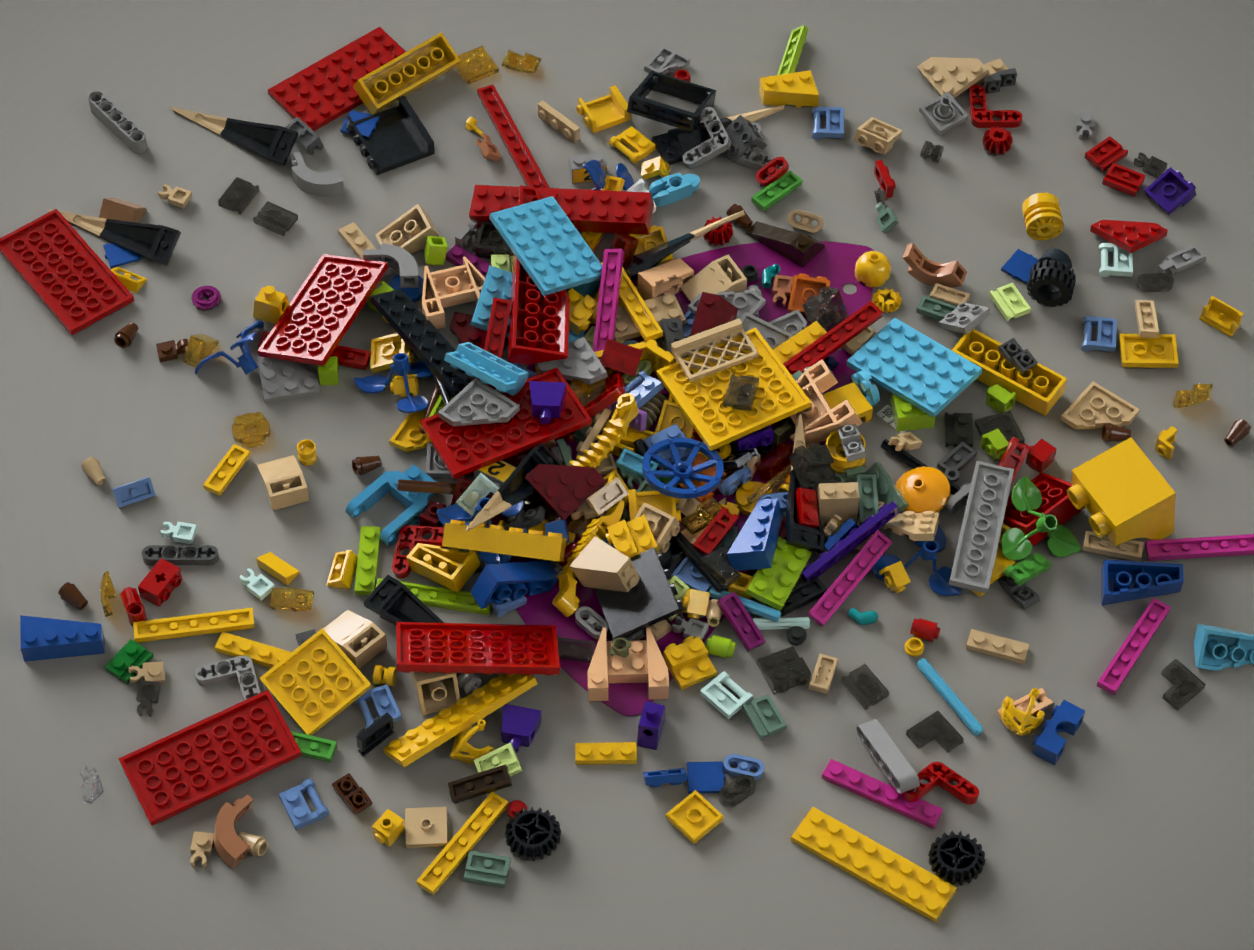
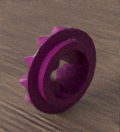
(210, 292)

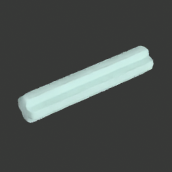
(783, 623)

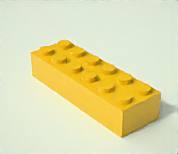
(406, 73)
(1036, 388)
(509, 542)

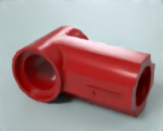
(133, 605)

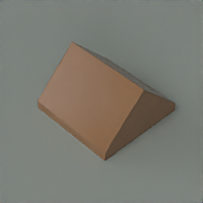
(121, 210)

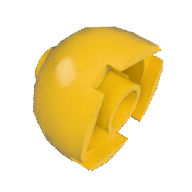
(873, 269)

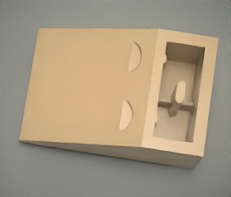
(716, 277)
(283, 482)
(357, 637)

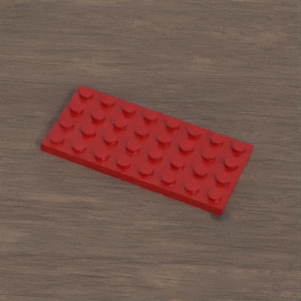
(326, 87)
(64, 272)
(323, 309)
(480, 445)
(477, 648)
(210, 757)

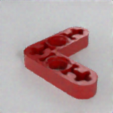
(983, 113)
(614, 389)
(416, 537)
(939, 774)

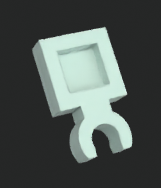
(181, 533)
(258, 586)

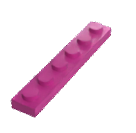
(608, 297)
(1200, 547)
(849, 578)
(1133, 646)
(881, 793)

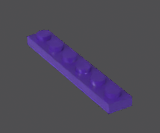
(854, 539)

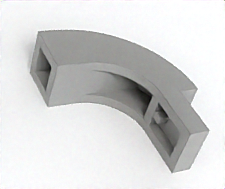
(313, 182)
(399, 260)

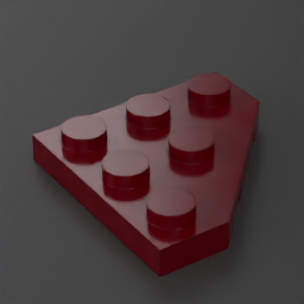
(464, 332)
(564, 486)

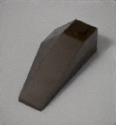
(790, 244)

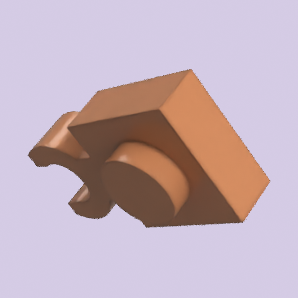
(782, 288)

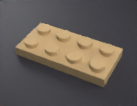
(661, 308)

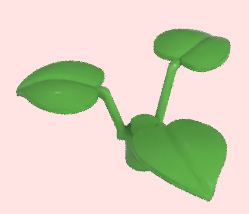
(1014, 543)

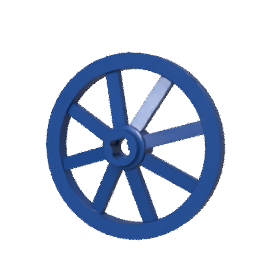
(682, 470)

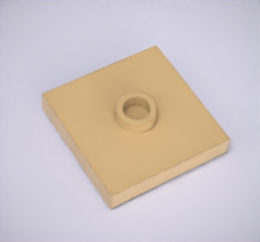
(426, 827)

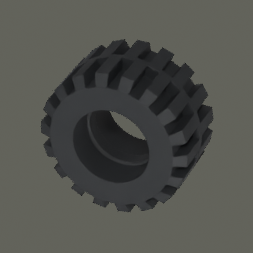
(1051, 283)

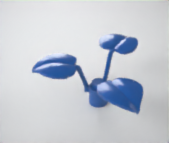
(598, 174)
(246, 360)
(401, 367)
(456, 512)
(940, 579)

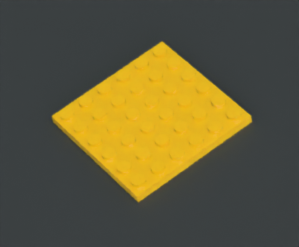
(703, 399)

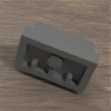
(742, 137)

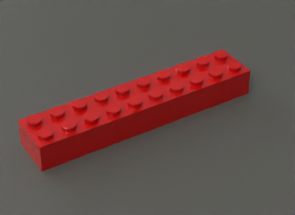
(587, 209)

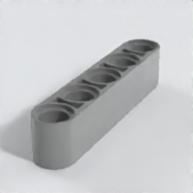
(117, 122)
(888, 756)

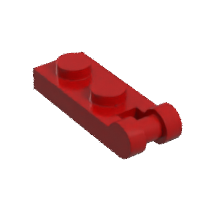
(1013, 460)
(716, 531)

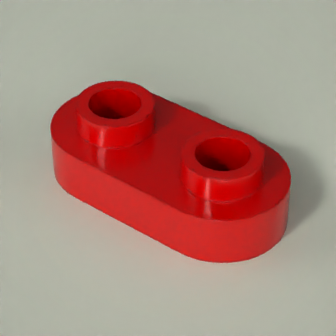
(772, 171)

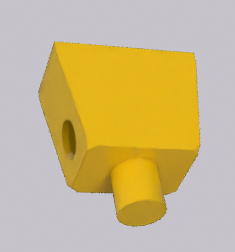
(270, 304)

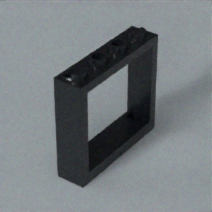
(667, 114)

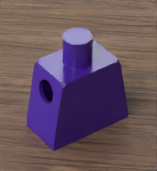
(547, 399)
(651, 719)
(519, 725)

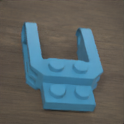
(386, 483)

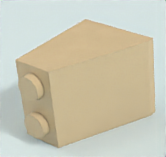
(839, 500)
(604, 568)
(435, 690)

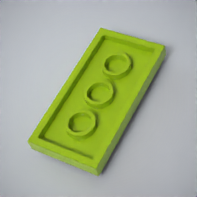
(776, 583)

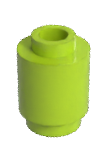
(721, 646)

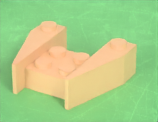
(448, 289)
(820, 419)
(642, 665)

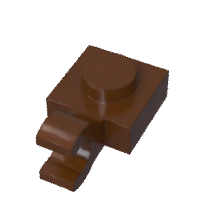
(169, 350)

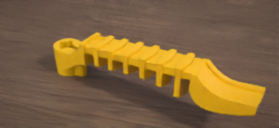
(624, 413)
(566, 599)

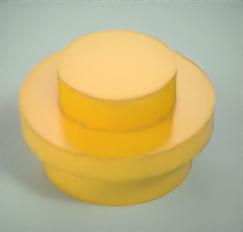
(914, 647)

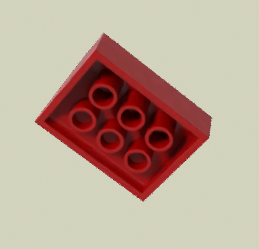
(1054, 502)

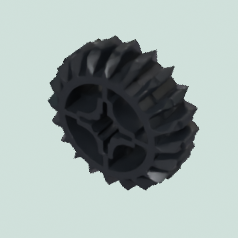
(524, 825)
(943, 859)

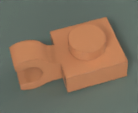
(488, 149)

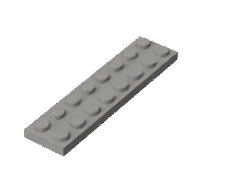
(981, 527)

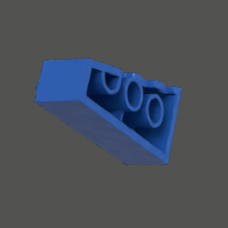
(758, 537)
(1138, 580)
(513, 581)
(59, 638)

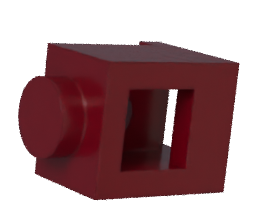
(429, 516)

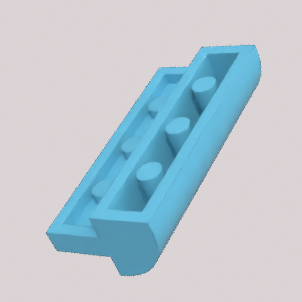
(488, 368)

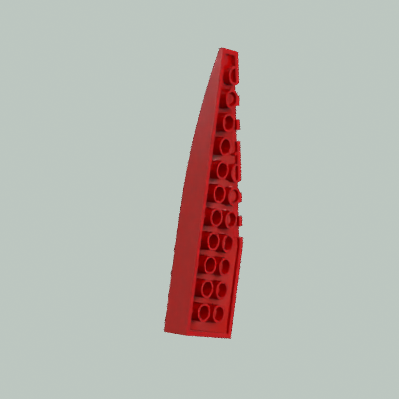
(536, 321)

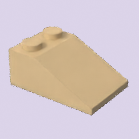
(409, 230)

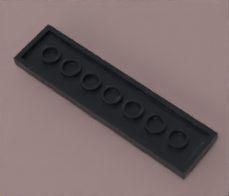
(421, 337)

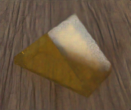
(199, 348)

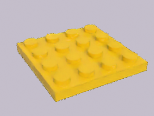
(315, 682)

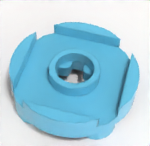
(870, 391)

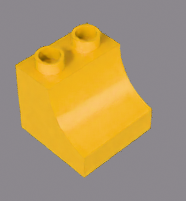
(1124, 495)

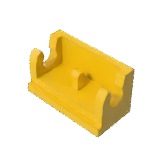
(1221, 316)

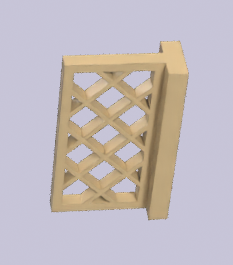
(708, 340)

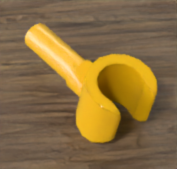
(471, 125)

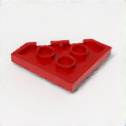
(1129, 234)

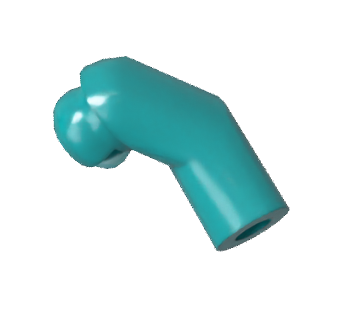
(768, 274)
(863, 618)

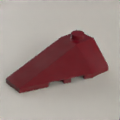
(712, 312)

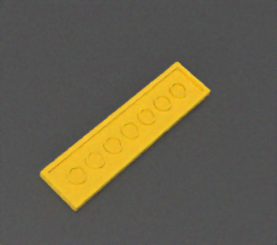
(458, 717)
(874, 864)

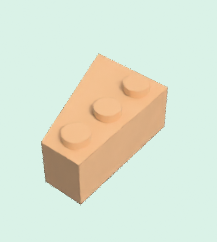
(664, 279)

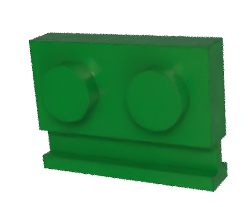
(129, 655)

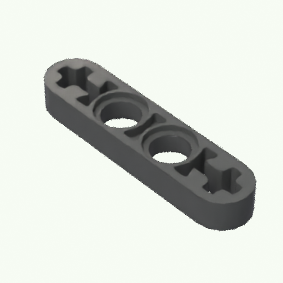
(181, 551)

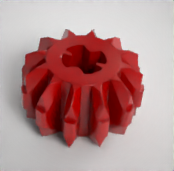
(997, 140)
(719, 235)

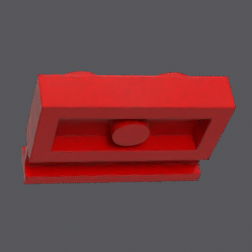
(1106, 153)
(1123, 179)
(621, 357)

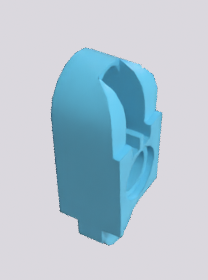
(673, 188)

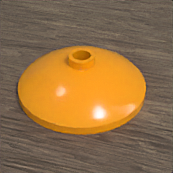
(930, 495)

